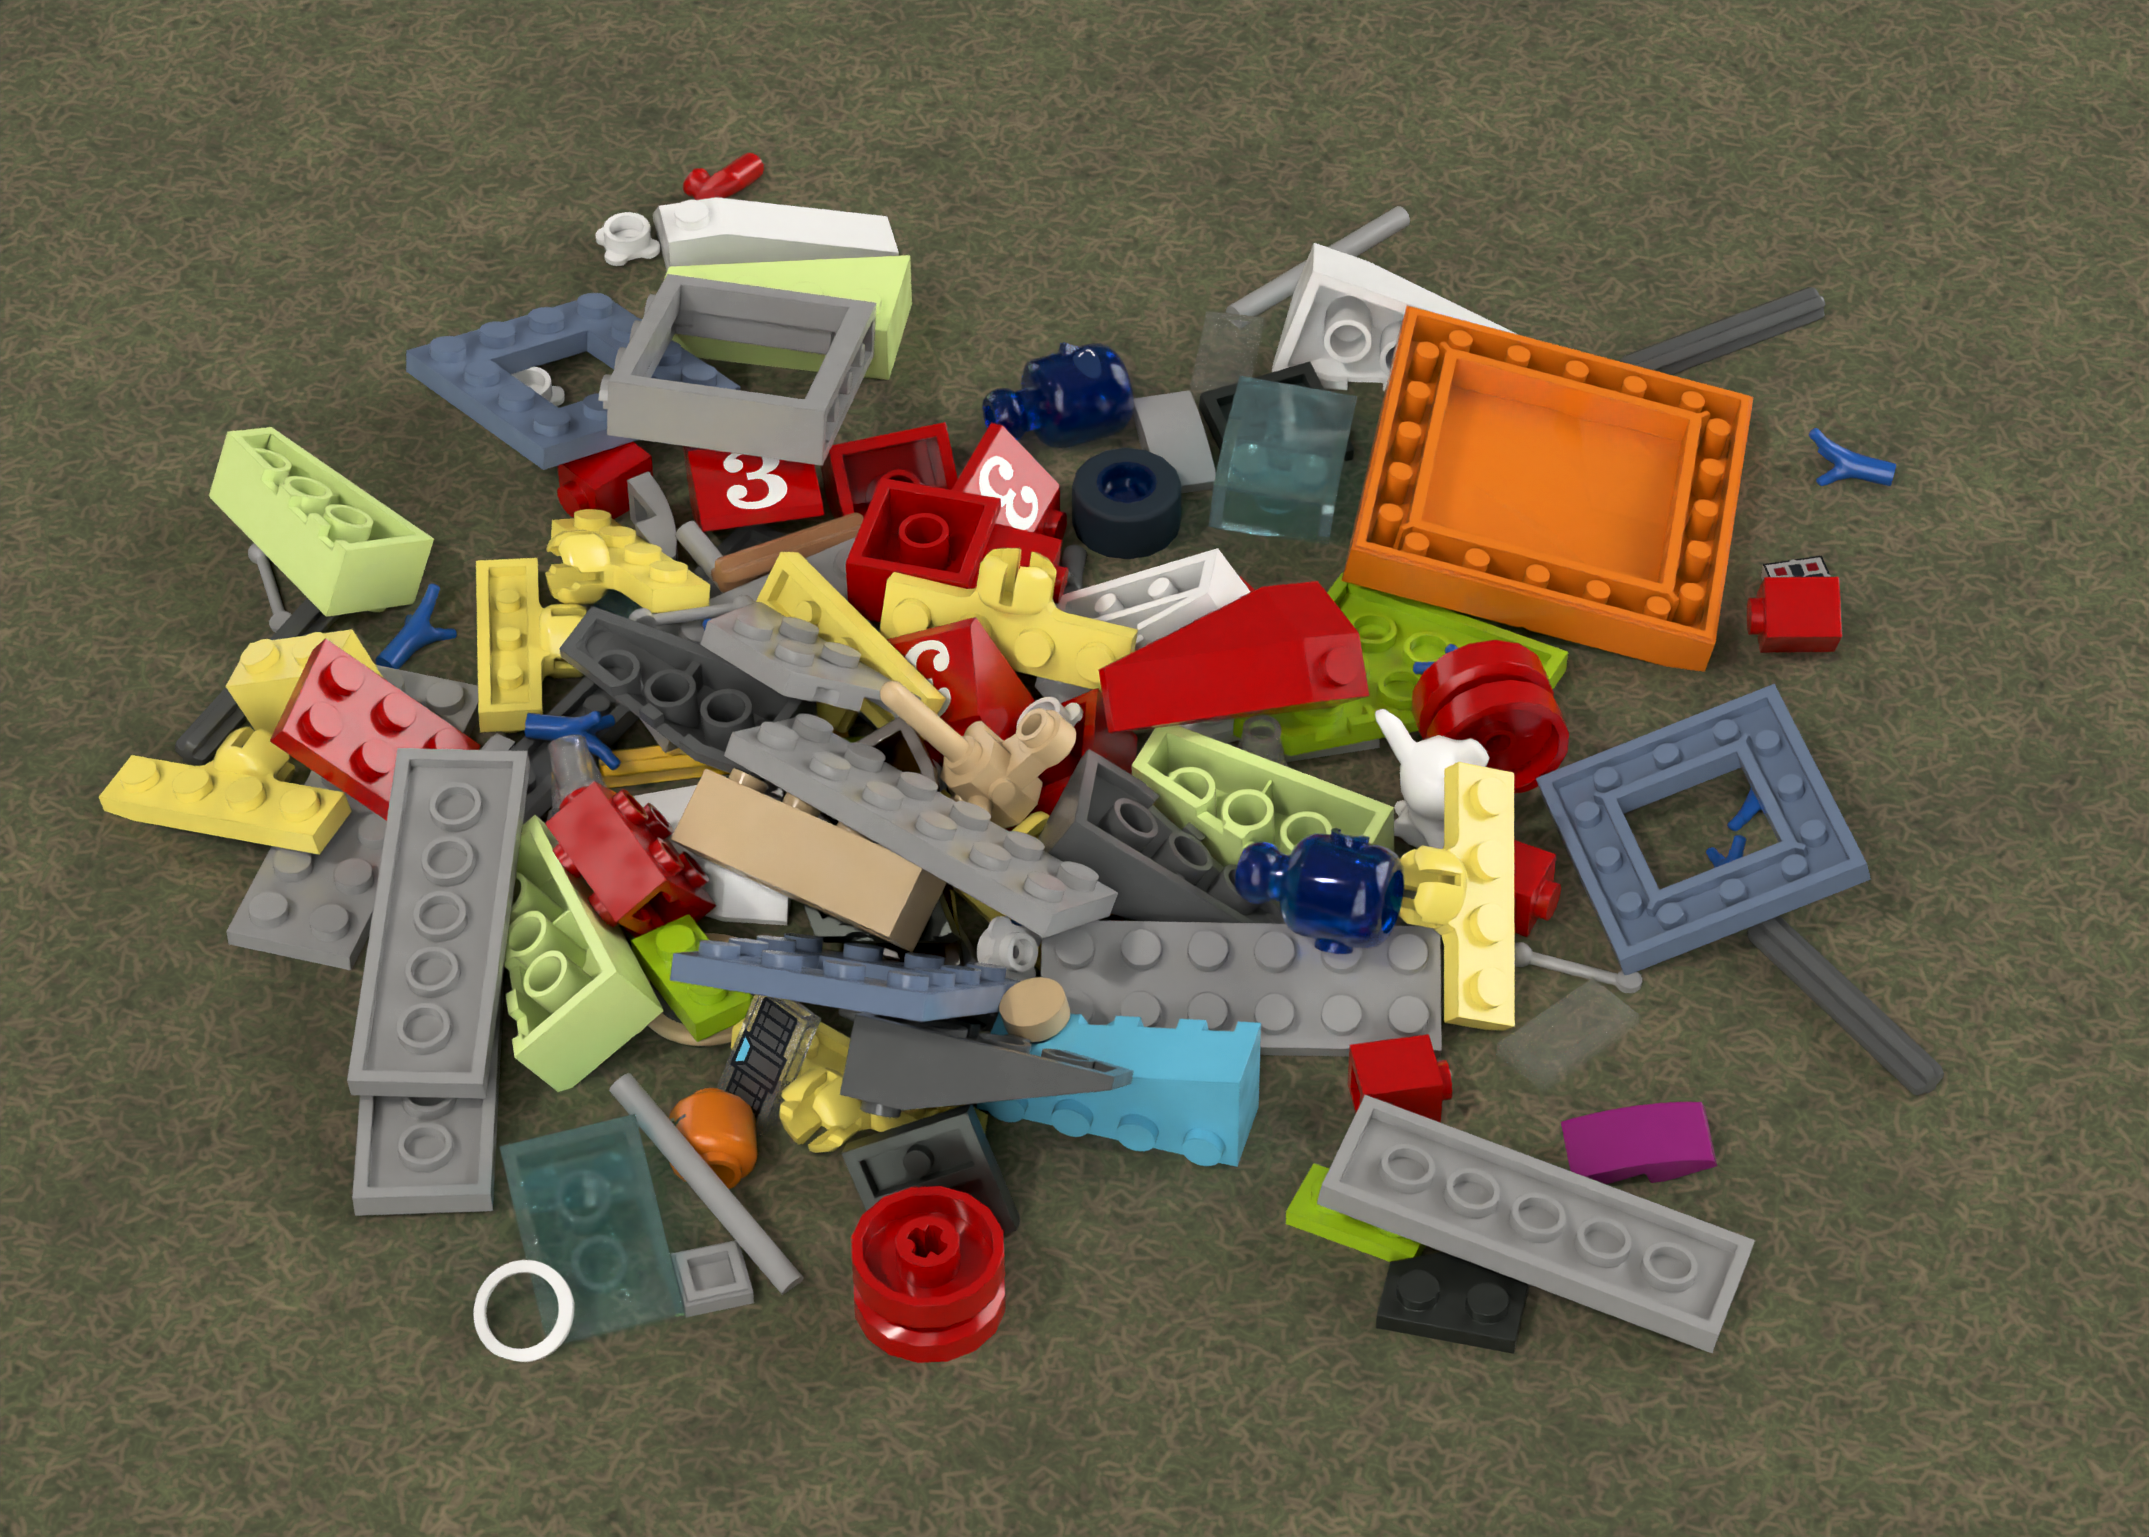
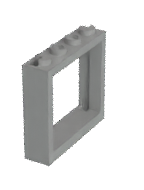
(736, 418)

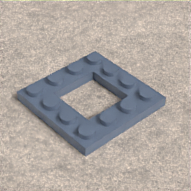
(477, 379)
(1652, 925)
(849, 980)

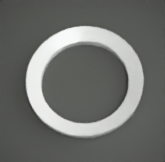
(561, 1328)

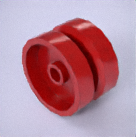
(1502, 701)
(928, 1274)

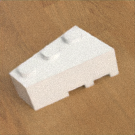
(1152, 602)

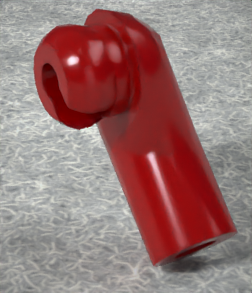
(726, 181)

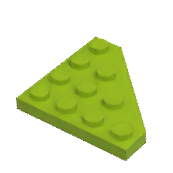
(1392, 638)

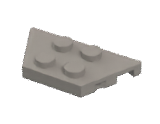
(793, 658)

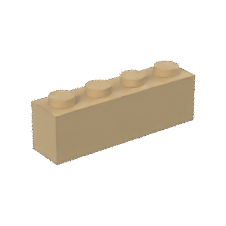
(807, 857)

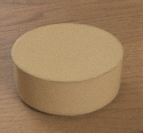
(1035, 1009)

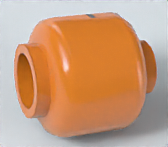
(721, 1132)

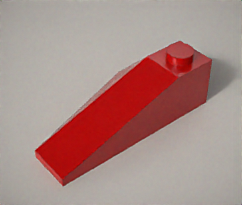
(1253, 657)

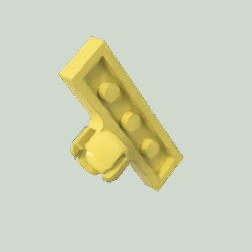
(606, 556)
(803, 593)
(1016, 614)
(517, 642)
(234, 796)
(1470, 896)
(816, 1099)

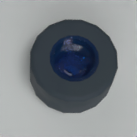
(1126, 503)

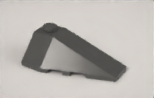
(675, 685)
(1154, 866)
(948, 1063)

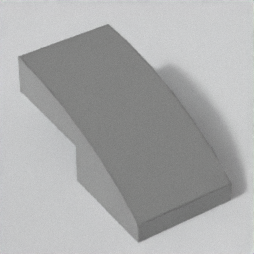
(1174, 430)
(652, 514)

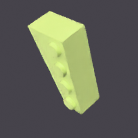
(868, 279)
(318, 525)
(1248, 798)
(570, 972)

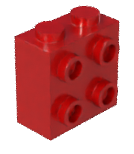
(627, 860)

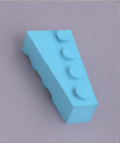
(1187, 1093)

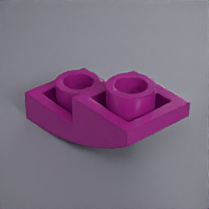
(1640, 1139)

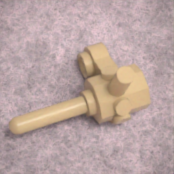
(983, 766)

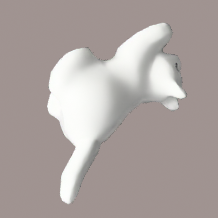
(1423, 778)

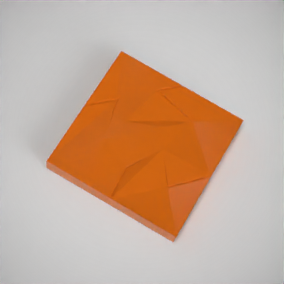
(1551, 491)

